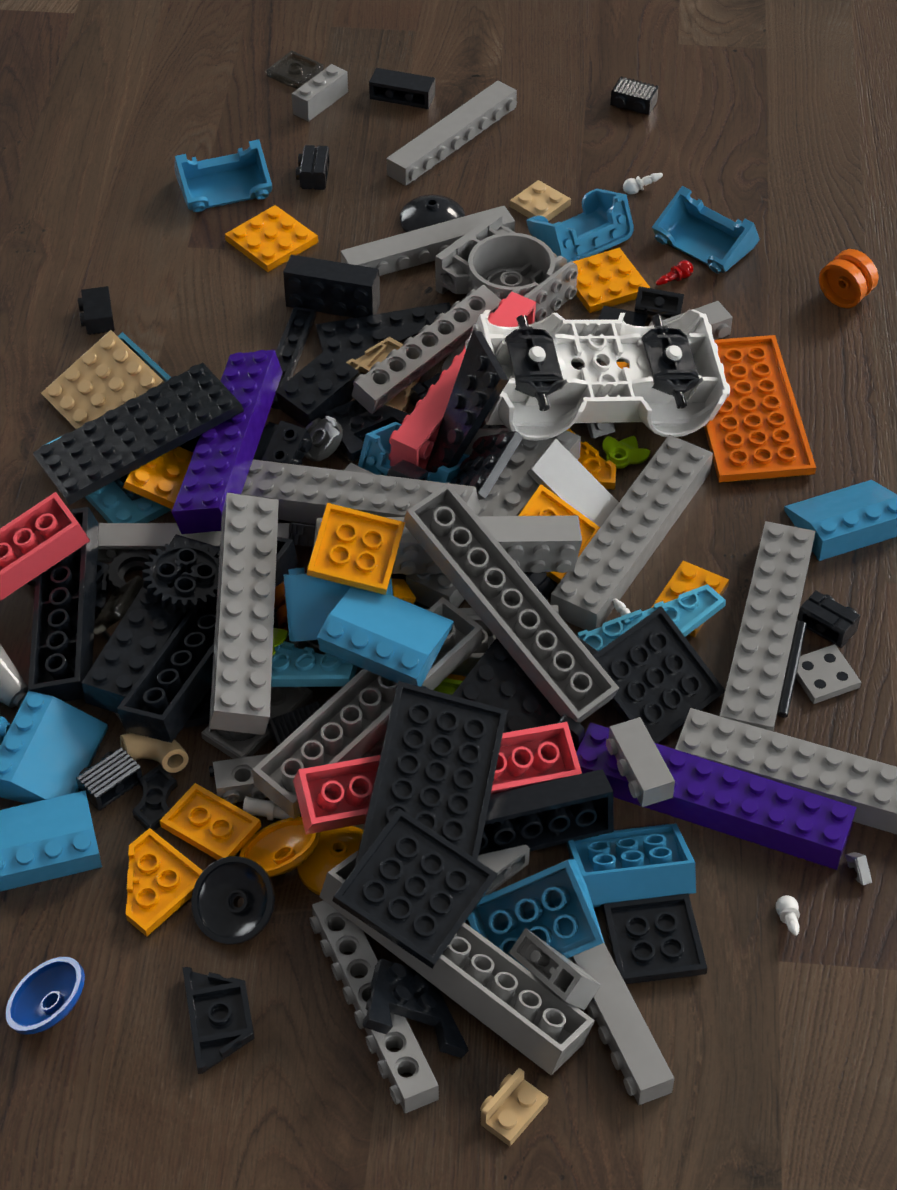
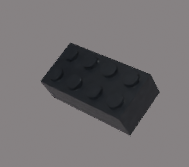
(331, 287)

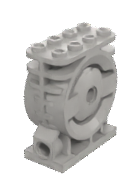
(505, 265)

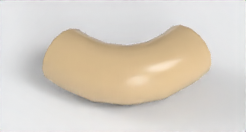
(170, 755)

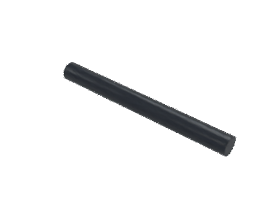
(791, 670)

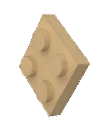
(540, 200)

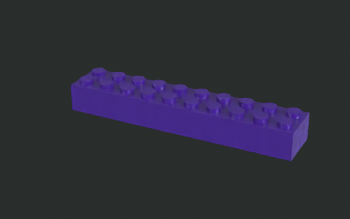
(227, 451)
(735, 802)

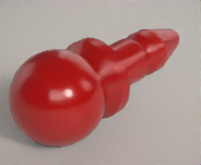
(682, 270)

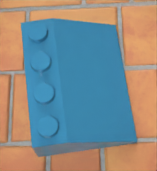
(847, 518)
(384, 635)
(47, 749)
(47, 840)
(635, 864)
(549, 904)

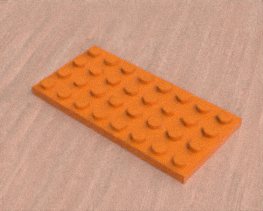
(759, 424)

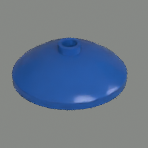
(45, 995)

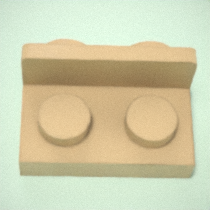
(512, 1107)

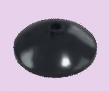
(428, 211)
(217, 897)

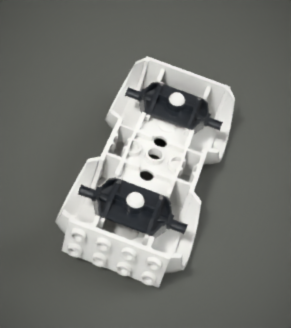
(670, 382)

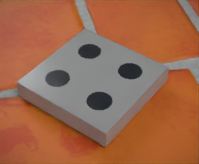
(826, 674)

